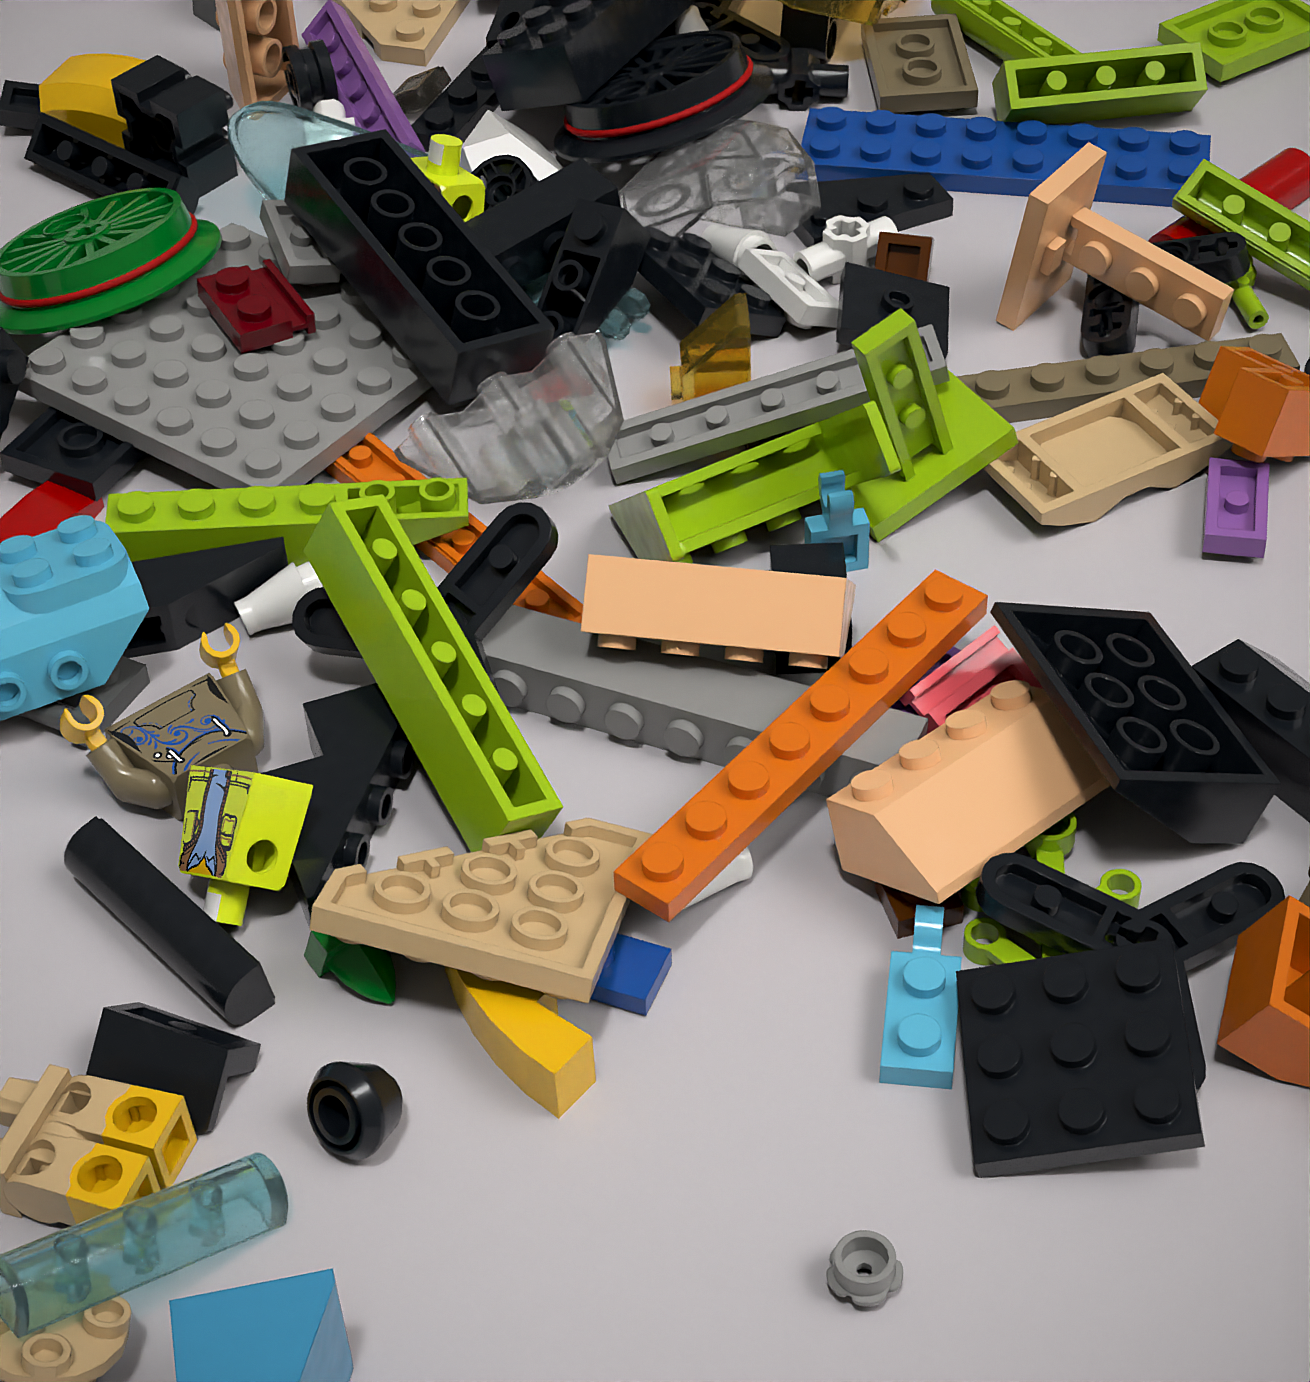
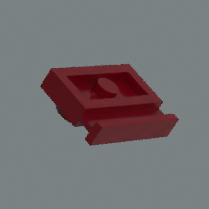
(255, 305)

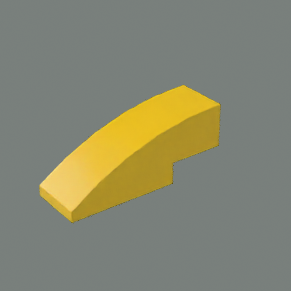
(527, 1039)

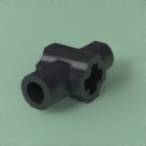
(803, 79)

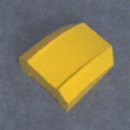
(84, 96)

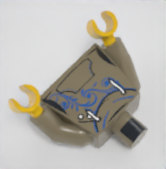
(201, 724)

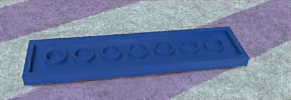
(999, 155)

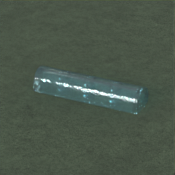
(139, 1242)

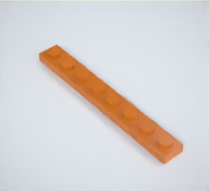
(798, 746)

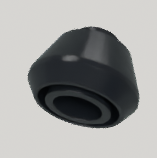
(353, 1107)

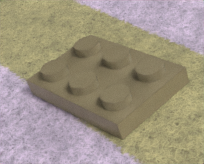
(919, 64)

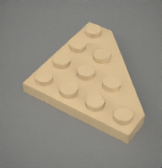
(404, 28)
(506, 913)

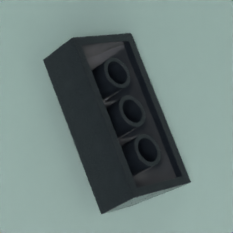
(1270, 710)

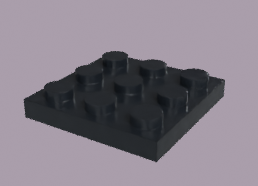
(1077, 1059)

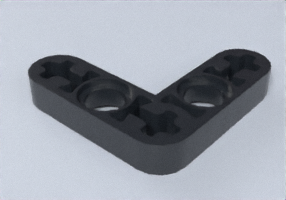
(1216, 254)

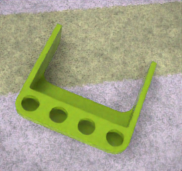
(755, 487)

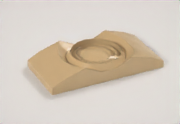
(1107, 450)

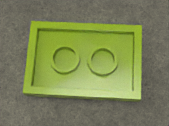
(1241, 33)

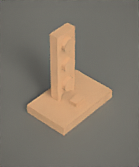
(1066, 234)

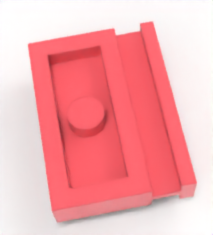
(967, 679)

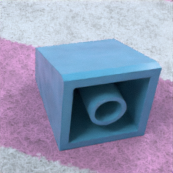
(263, 1333)

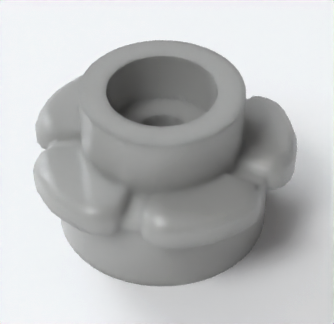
(864, 1251)

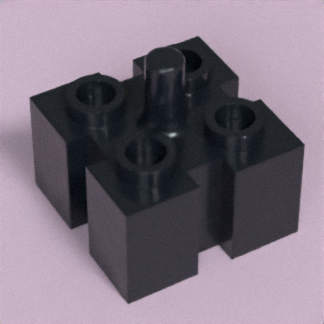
(176, 121)

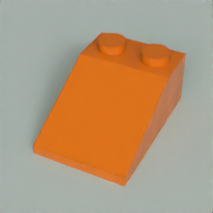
(1270, 994)

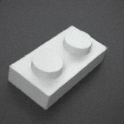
(795, 291)

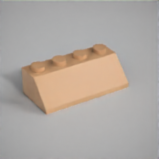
(253, 45)
(717, 607)
(964, 794)

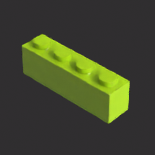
(1101, 84)

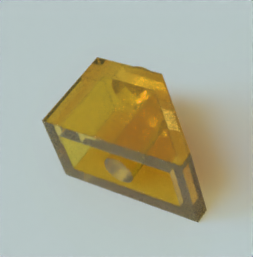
(714, 353)

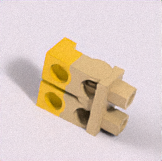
(87, 1145)

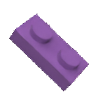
(1236, 508)

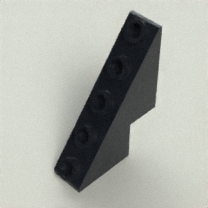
(353, 775)

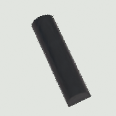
(99, 163)
(169, 922)

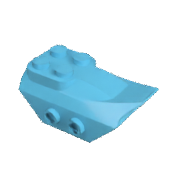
(64, 612)

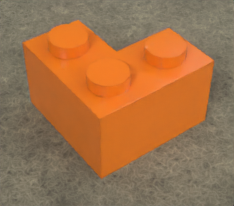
(1259, 404)

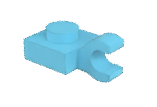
(840, 521)

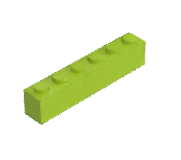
(429, 673)

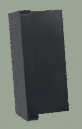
(170, 1055)

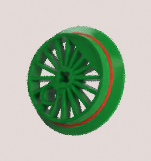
(100, 260)

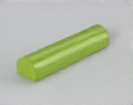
(1003, 29)
(1229, 205)

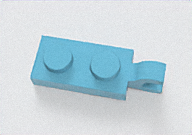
(921, 1009)

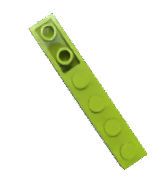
(204, 519)

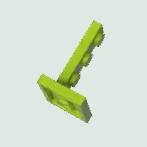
(936, 430)

